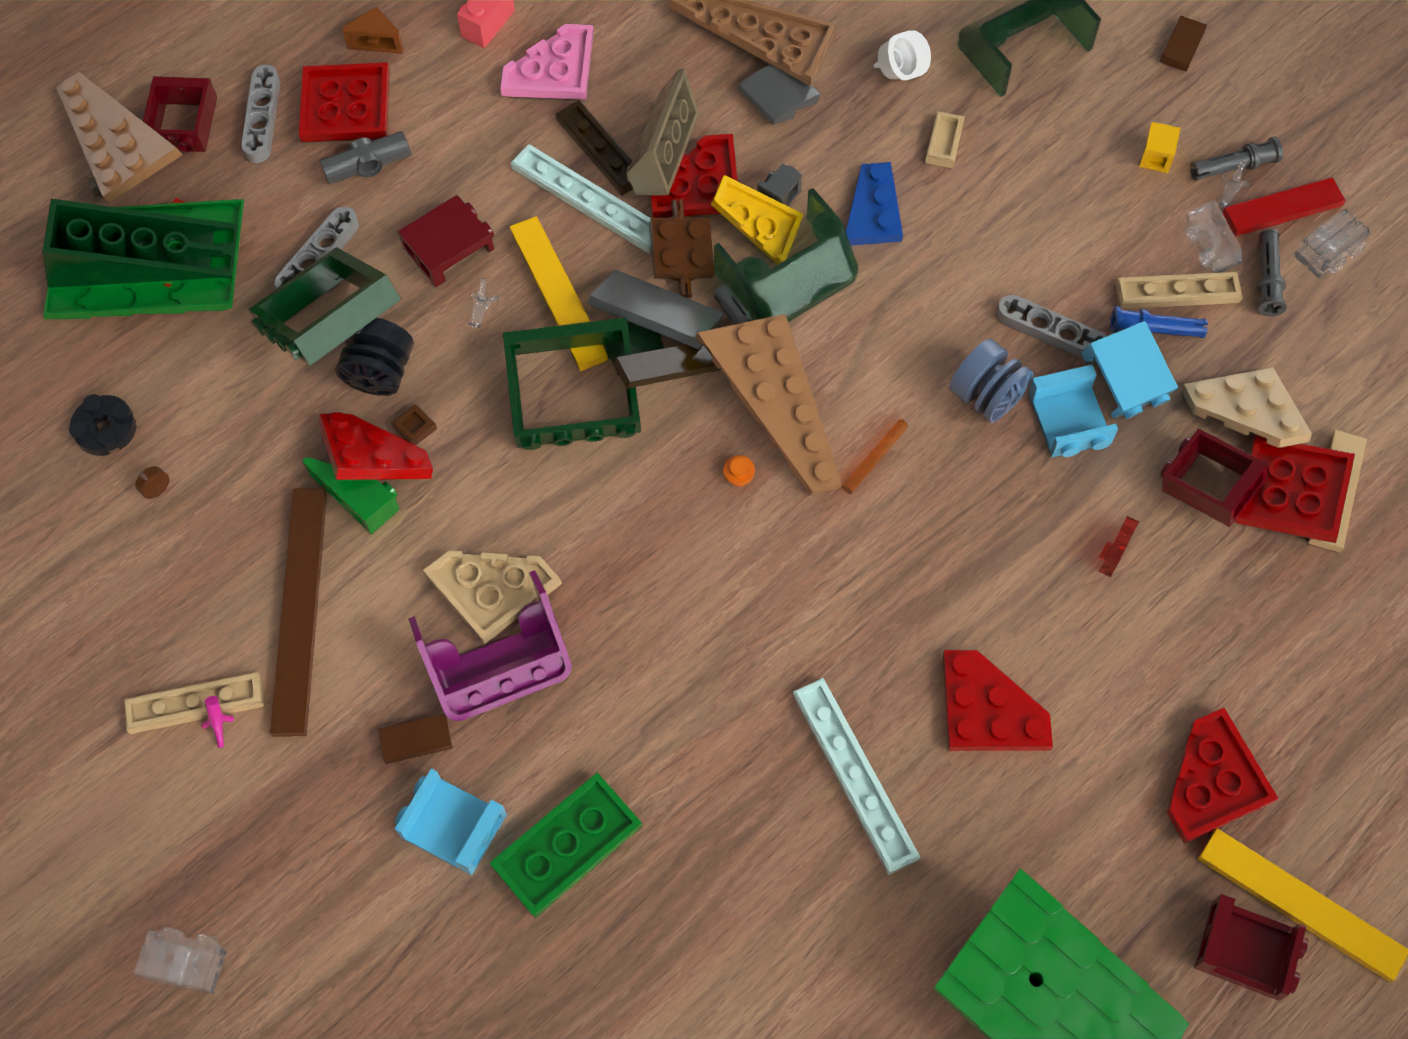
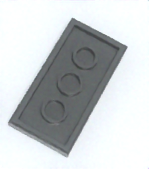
(654, 308)

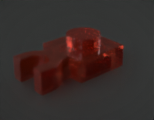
(1113, 551)

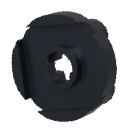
(97, 409)

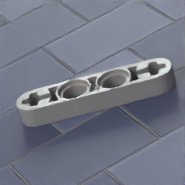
(261, 113)
(311, 248)
(1055, 324)

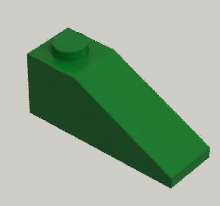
(364, 500)

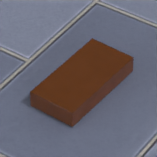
(1183, 43)
(415, 738)

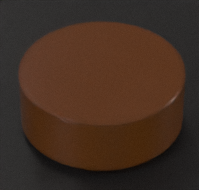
(152, 482)

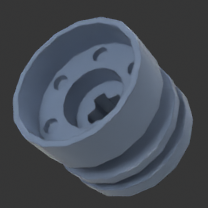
(987, 377)

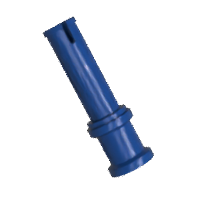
(1161, 324)

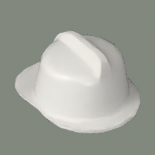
(904, 56)

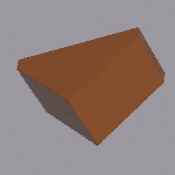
(373, 33)

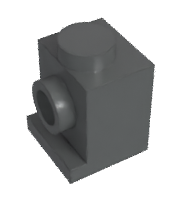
(782, 184)

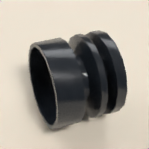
(375, 358)

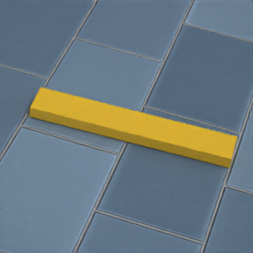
(555, 286)
(1304, 905)

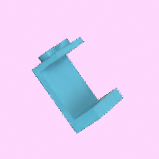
(1132, 369)
(1070, 412)
(449, 822)

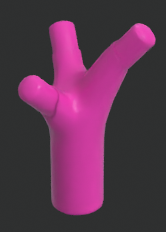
(216, 719)

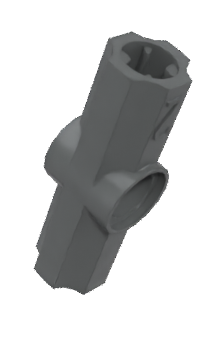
(365, 157)

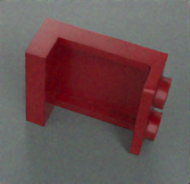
(445, 238)
(1251, 949)

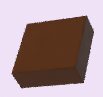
(414, 425)

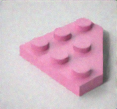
(552, 67)

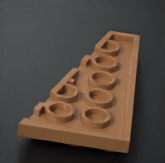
(772, 34)
(114, 140)
(773, 387)

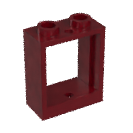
(195, 92)
(1203, 443)

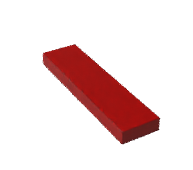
(1283, 206)

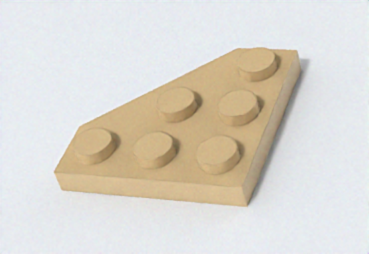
(1249, 404)
(489, 587)

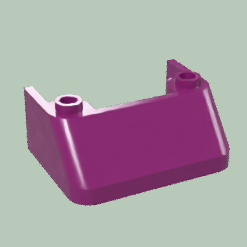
(501, 669)

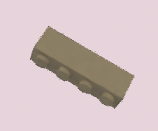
(664, 138)

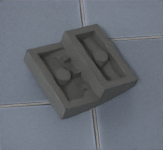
(777, 94)

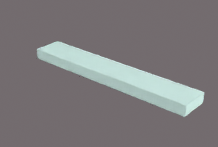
(584, 196)
(856, 776)

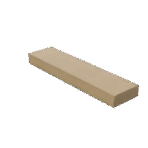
(1178, 290)
(1352, 444)
(188, 702)

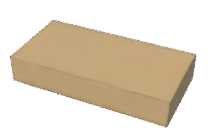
(944, 139)

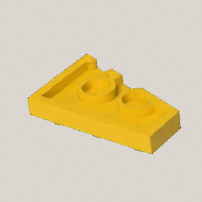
(758, 217)

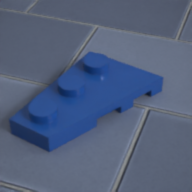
(875, 207)

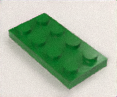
(566, 845)

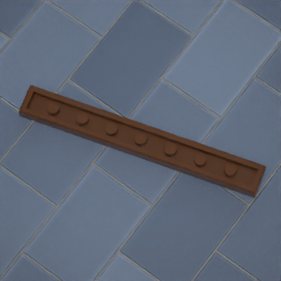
(299, 613)

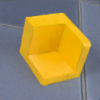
(1160, 147)

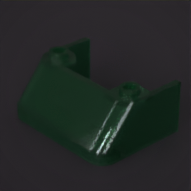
(983, 37)
(801, 279)

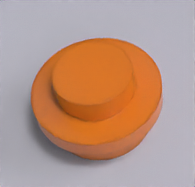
(739, 470)

